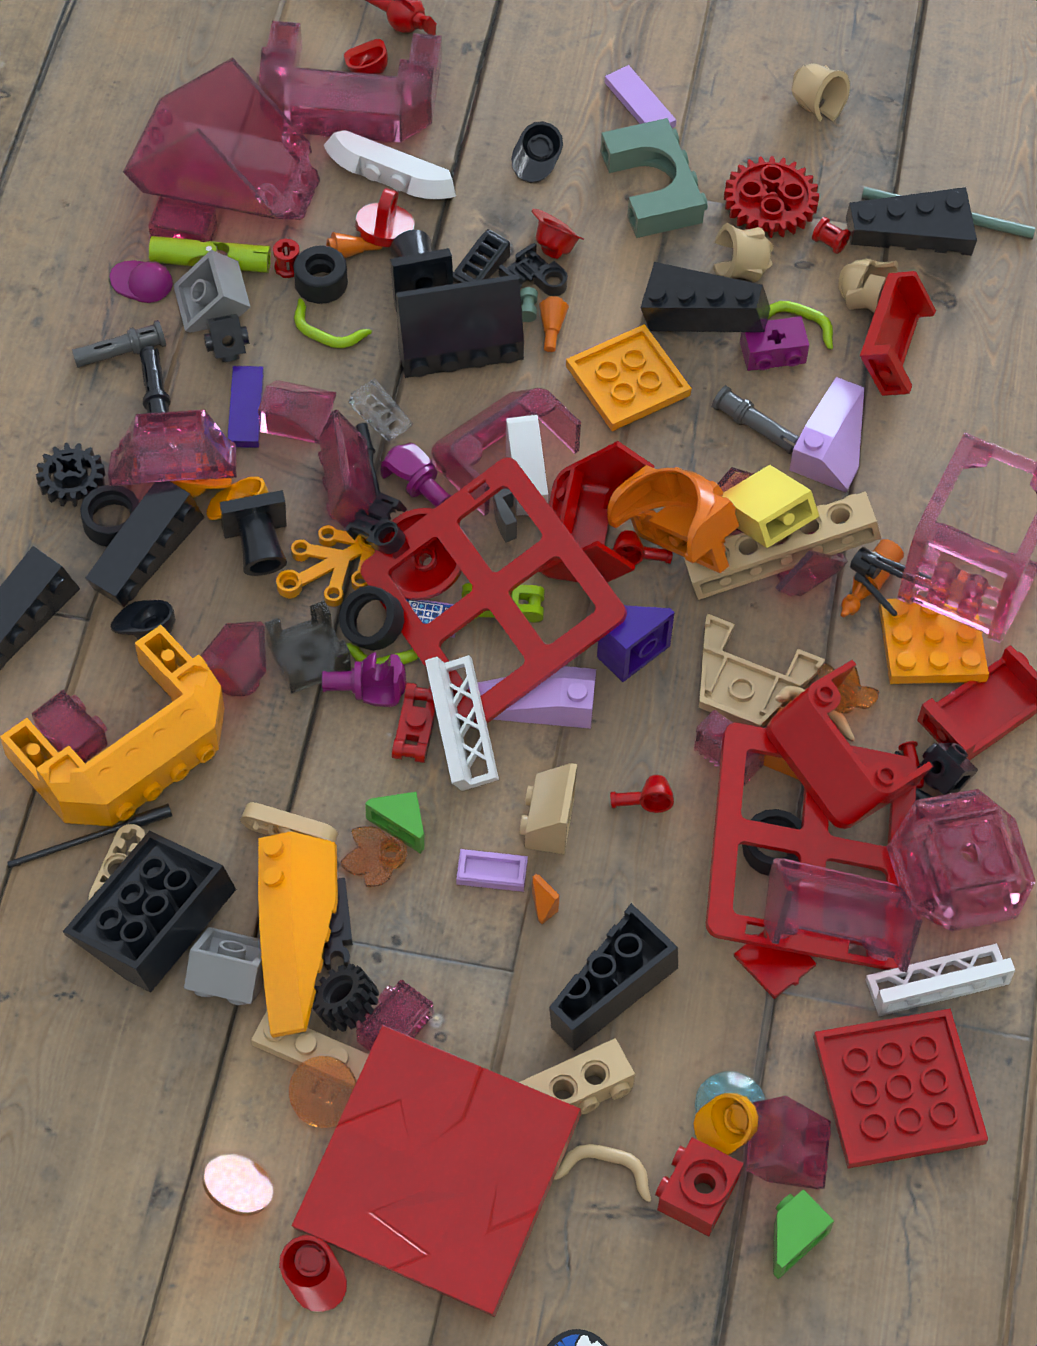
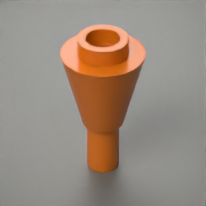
(349, 245)
(553, 313)

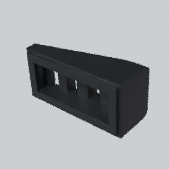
(490, 245)

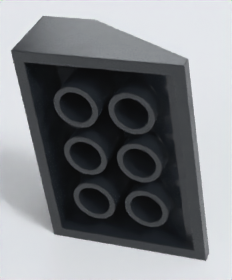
(460, 326)
(151, 909)

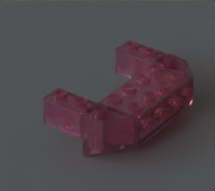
(360, 103)

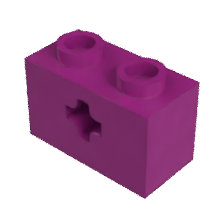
(780, 345)

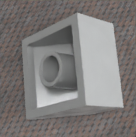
(210, 291)
(225, 966)

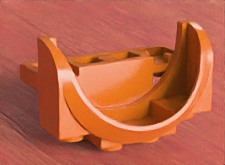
(692, 517)

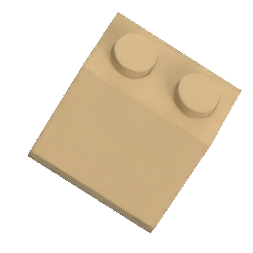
(550, 809)

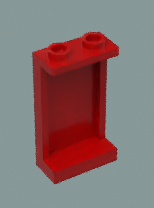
(892, 330)
(984, 711)

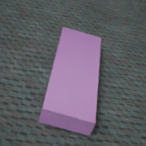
(637, 96)

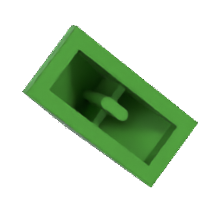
(399, 817)

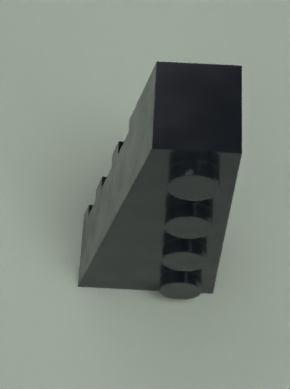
(914, 221)
(702, 302)
(145, 542)
(30, 599)
(614, 978)

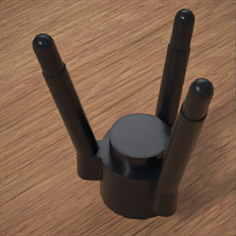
(870, 564)

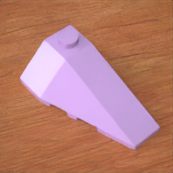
(832, 437)
(558, 701)

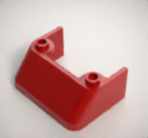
(581, 503)
(828, 763)

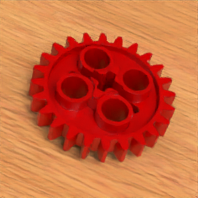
(771, 196)

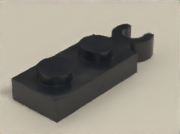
(340, 929)

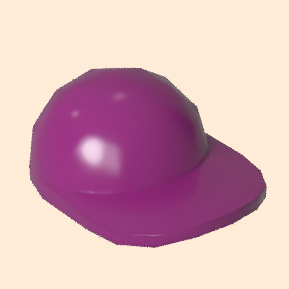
(141, 280)

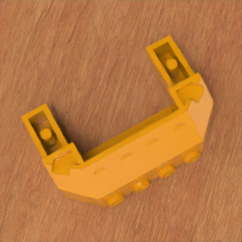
(140, 762)

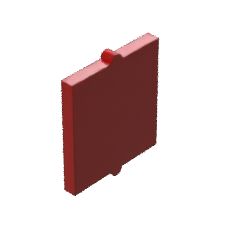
(774, 968)

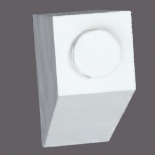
(525, 446)

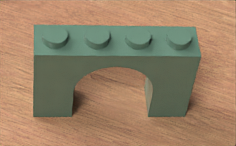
(658, 147)

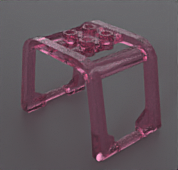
(955, 585)

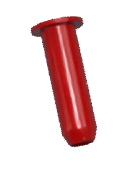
(909, 750)

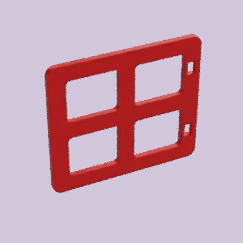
(493, 590)
(810, 844)

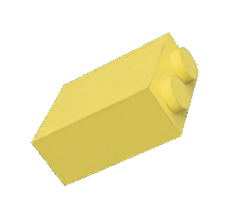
(771, 505)

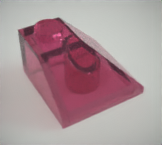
(295, 410)
(238, 657)

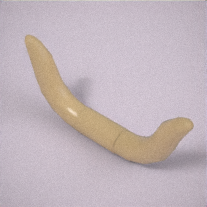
(838, 718)
(609, 1155)

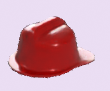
(554, 235)

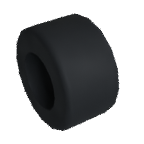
(318, 260)

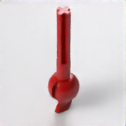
(406, 15)

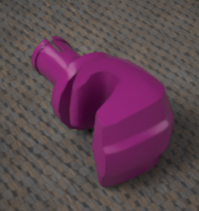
(414, 466)
(370, 682)

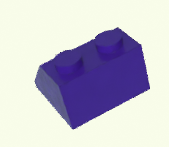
(637, 640)

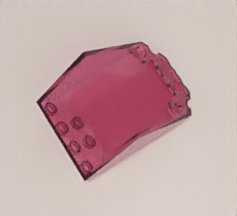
(225, 149)

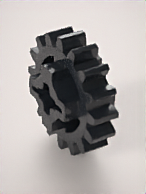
(70, 474)

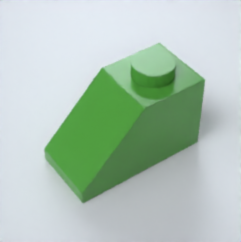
(797, 1230)

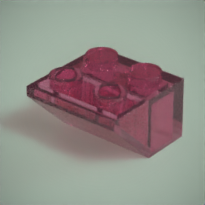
(789, 1144)

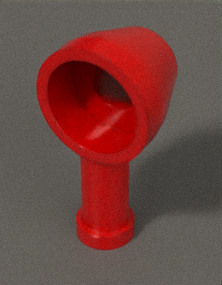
(631, 548)
(654, 797)

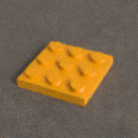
(628, 377)
(930, 647)

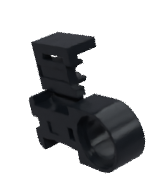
(536, 268)
(378, 524)

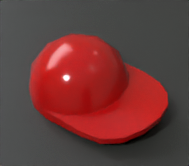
(367, 58)
(313, 1273)

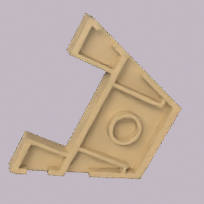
(742, 688)

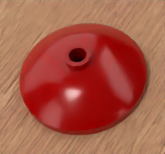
(420, 580)

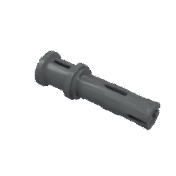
(133, 341)
(744, 413)

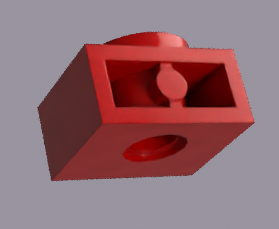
(693, 1166)

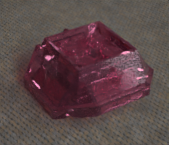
(172, 449)
(938, 877)

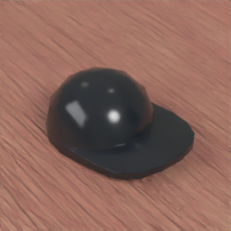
(537, 152)
(143, 617)

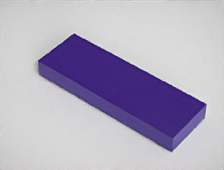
(244, 405)

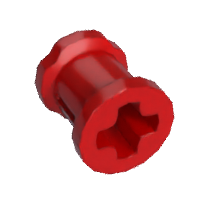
(831, 235)
(279, 253)

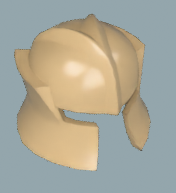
(817, 83)
(750, 253)
(864, 281)

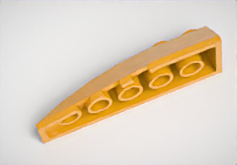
(294, 918)

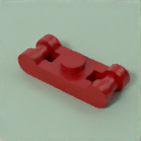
(414, 724)

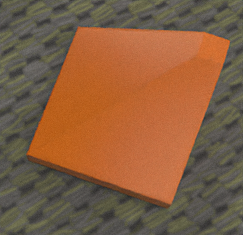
(545, 899)

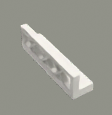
(450, 726)
(939, 986)

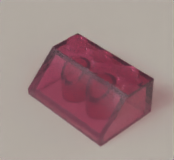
(346, 469)

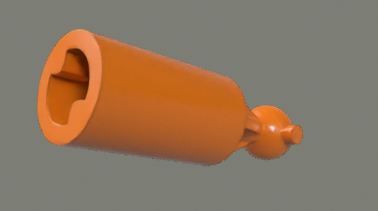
(851, 603)

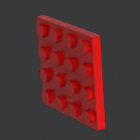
(899, 1088)

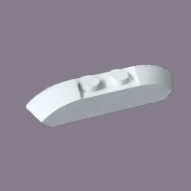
(390, 166)

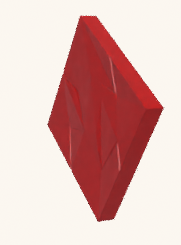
(437, 1170)

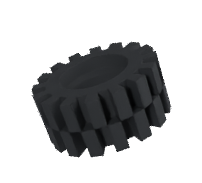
(345, 997)

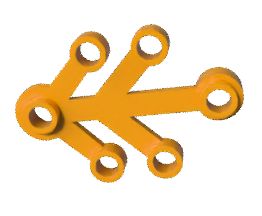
(333, 560)

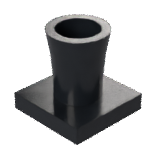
(417, 265)
(255, 522)

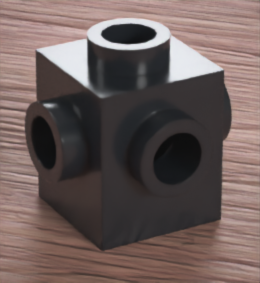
(226, 326)
(950, 767)

